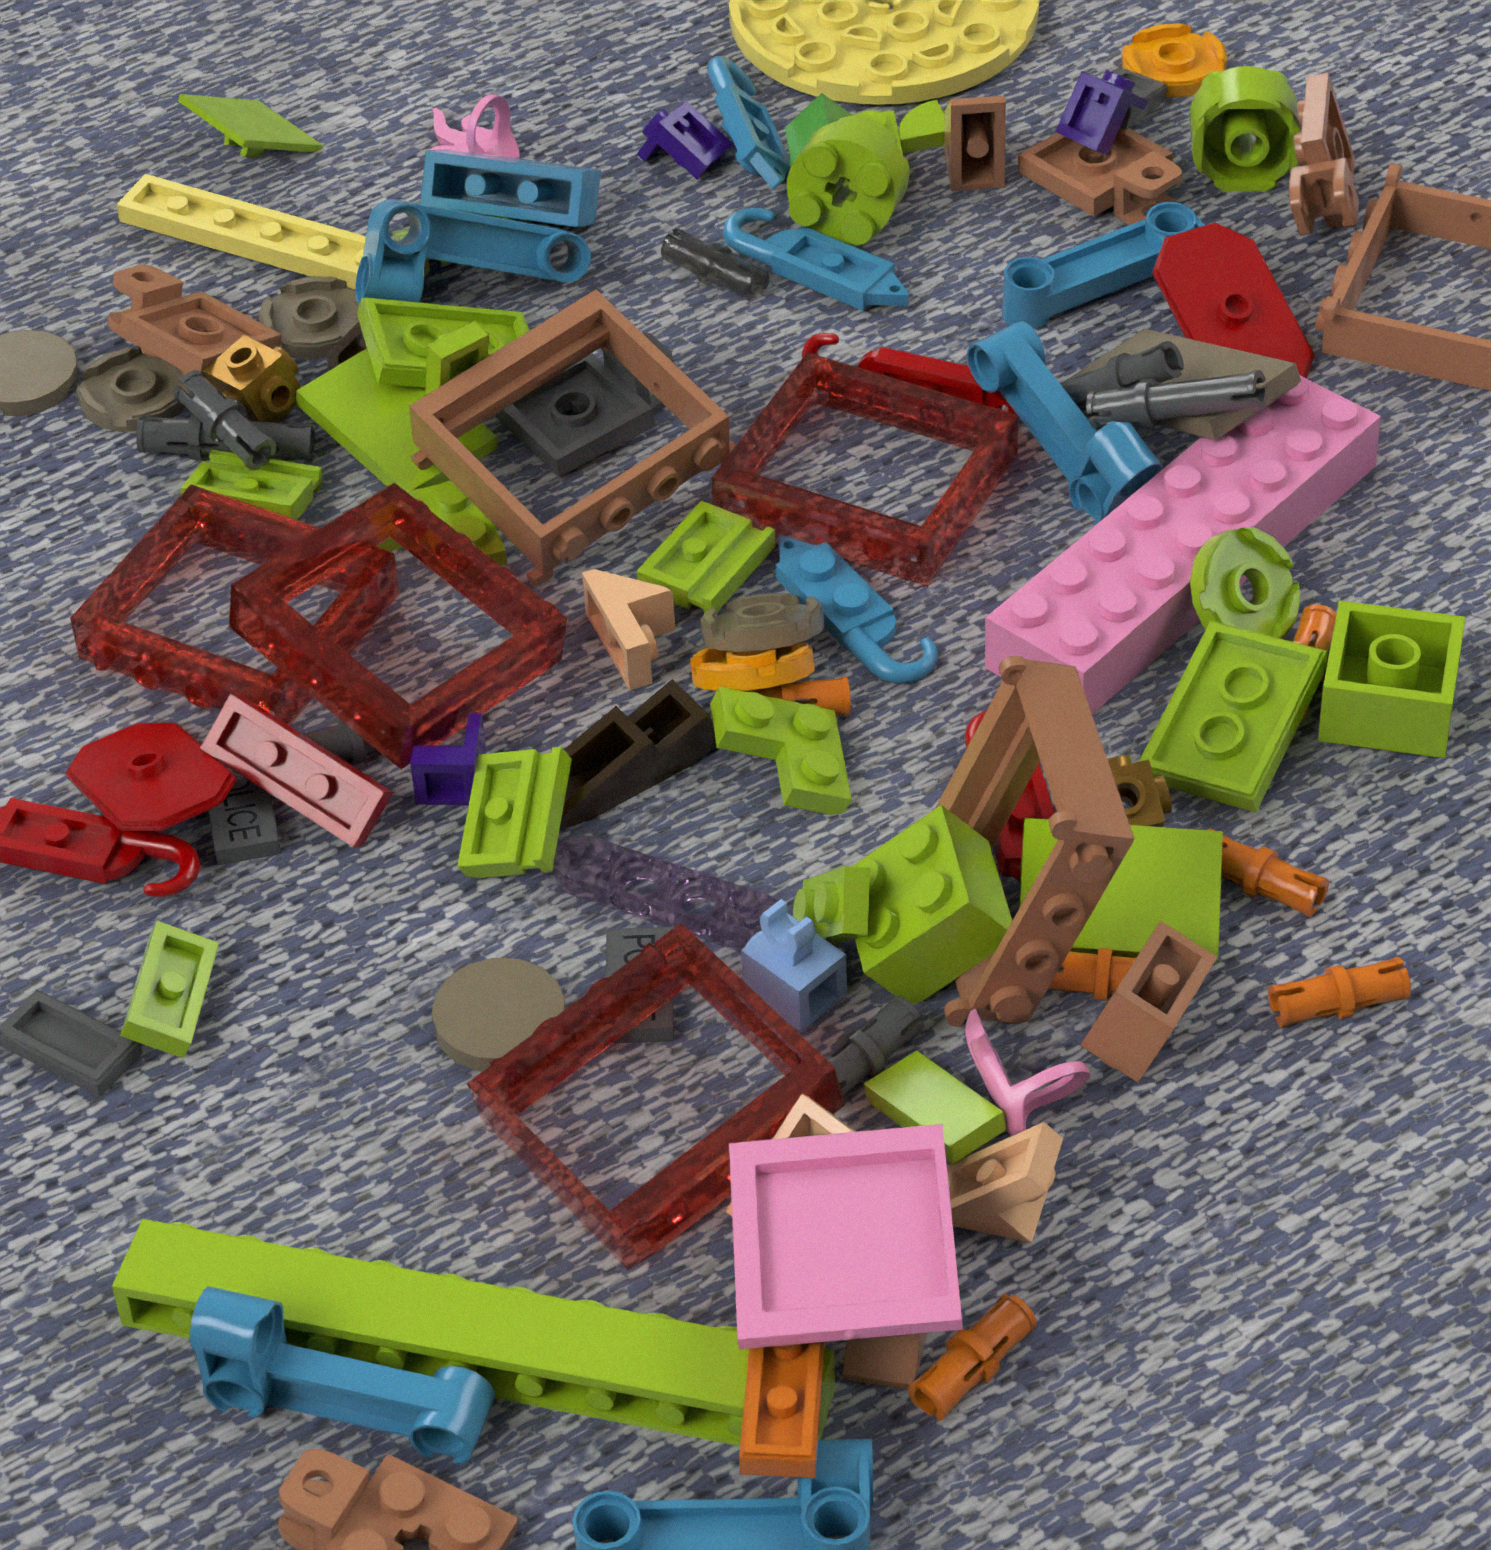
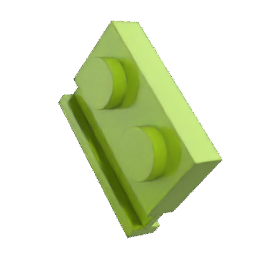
(277, 486)
(707, 557)
(514, 813)

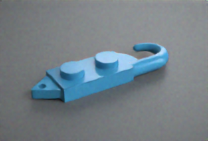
(748, 123)
(818, 262)
(850, 608)

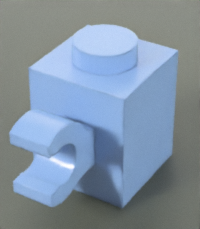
(793, 967)

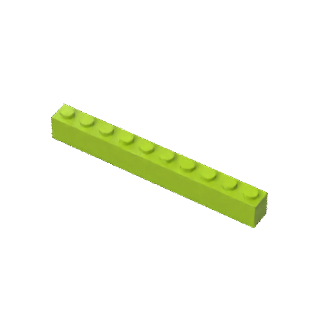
(522, 1342)

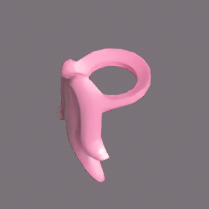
(477, 139)
(1019, 1099)

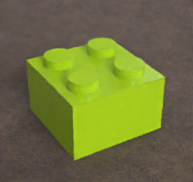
(1391, 679)
(931, 906)

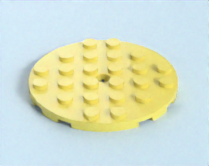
(880, 53)

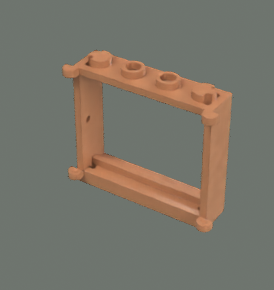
(1393, 341)
(525, 366)
(1033, 719)

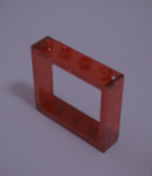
(854, 531)
(204, 678)
(347, 687)
(599, 1018)

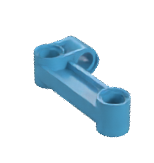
(397, 267)
(1047, 286)
(1100, 464)
(252, 1365)
(825, 1506)

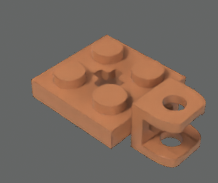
(1325, 159)
(1128, 177)
(177, 328)
(385, 1511)

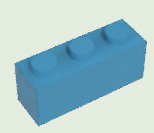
(510, 187)

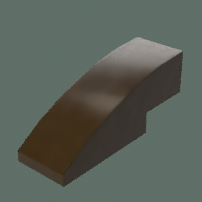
(634, 752)

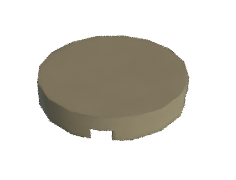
(304, 328)
(34, 371)
(121, 406)
(762, 623)
(492, 1009)

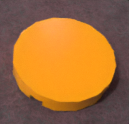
(1176, 70)
(751, 669)

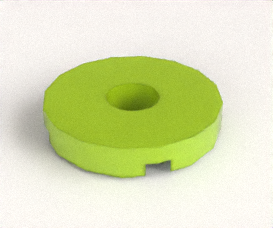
(1266, 565)

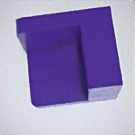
(447, 772)

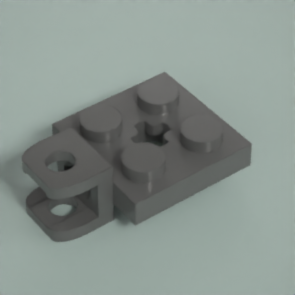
(611, 408)

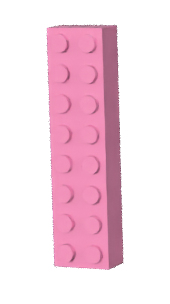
(1126, 582)

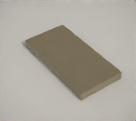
(1208, 361)

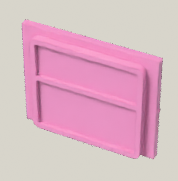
(843, 1237)

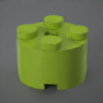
(1244, 128)
(831, 204)

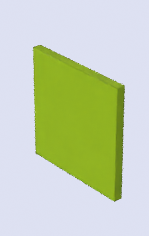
(250, 125)

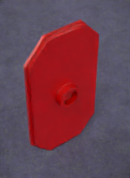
(1228, 295)
(149, 777)

